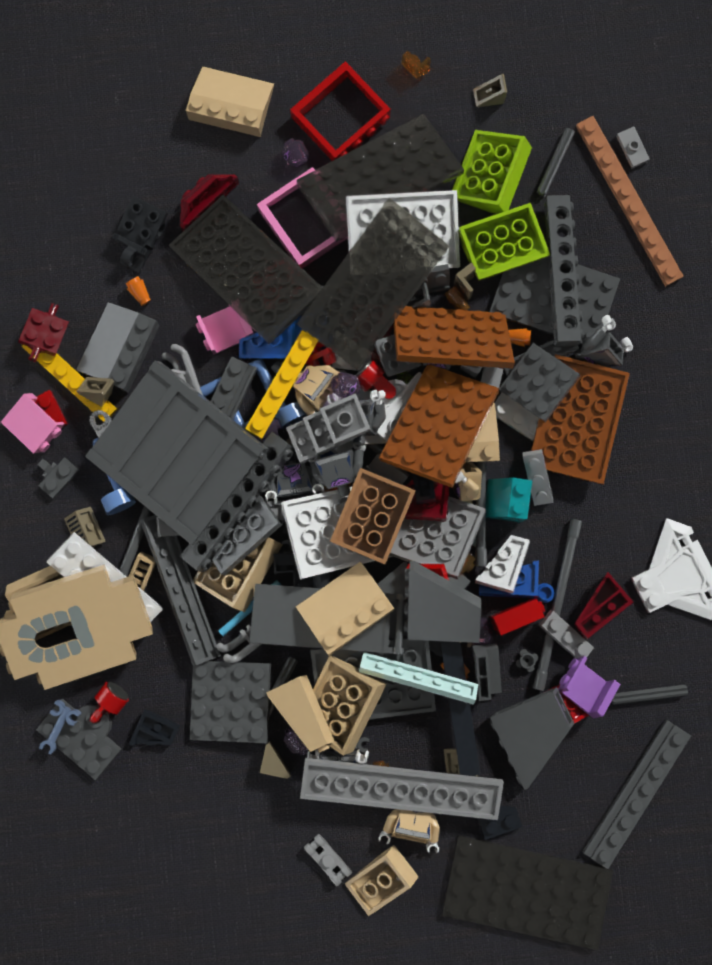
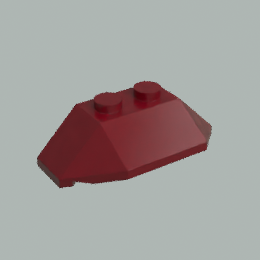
(203, 195)

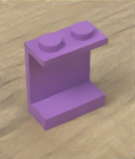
(587, 688)

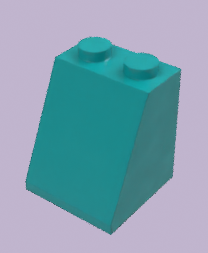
(508, 499)

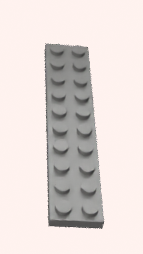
(401, 788)

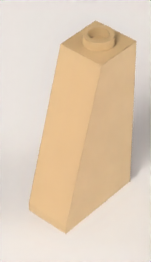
(302, 712)

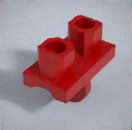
(326, 354)

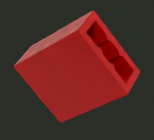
(517, 616)

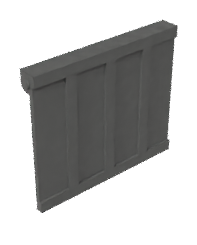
(175, 452)

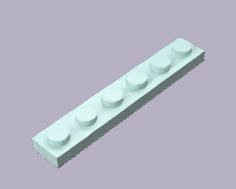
(418, 678)

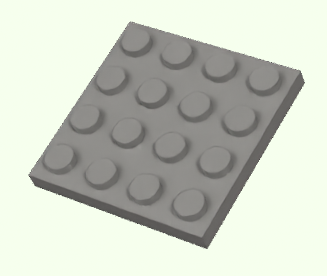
(440, 541)

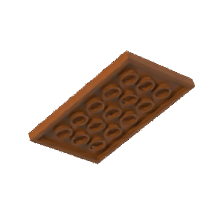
(453, 337)
(439, 425)
(584, 425)

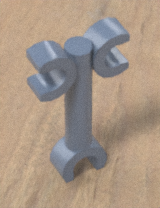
(65, 715)

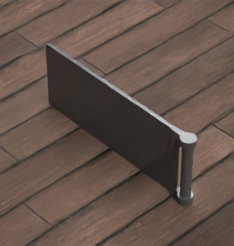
(280, 623)

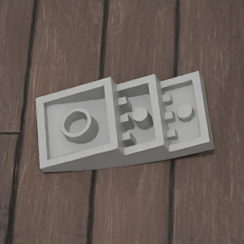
(328, 428)

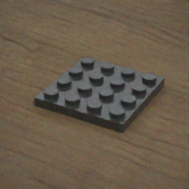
(230, 702)

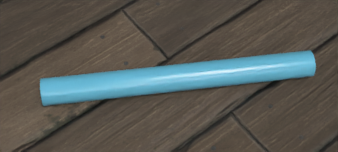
(240, 616)

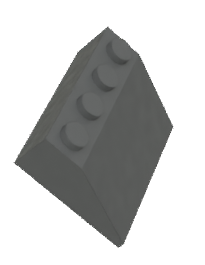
(118, 346)

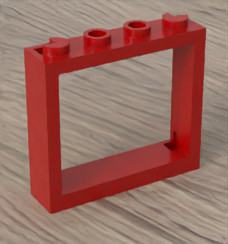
(321, 91)

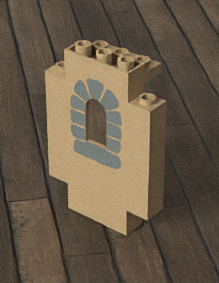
(103, 616)

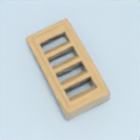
(148, 559)

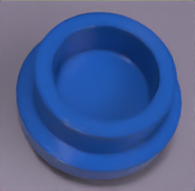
(545, 592)

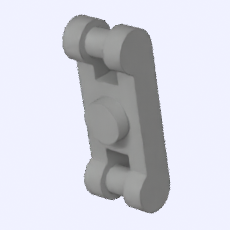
(328, 859)

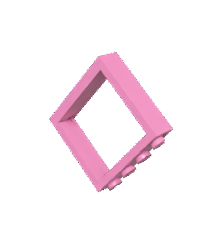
(263, 208)

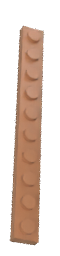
(629, 201)

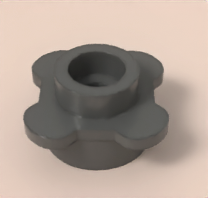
(529, 666)

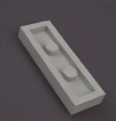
(537, 472)
(565, 635)

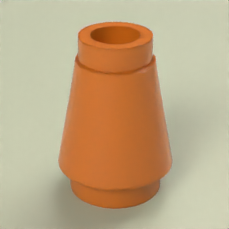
(138, 290)
(520, 336)

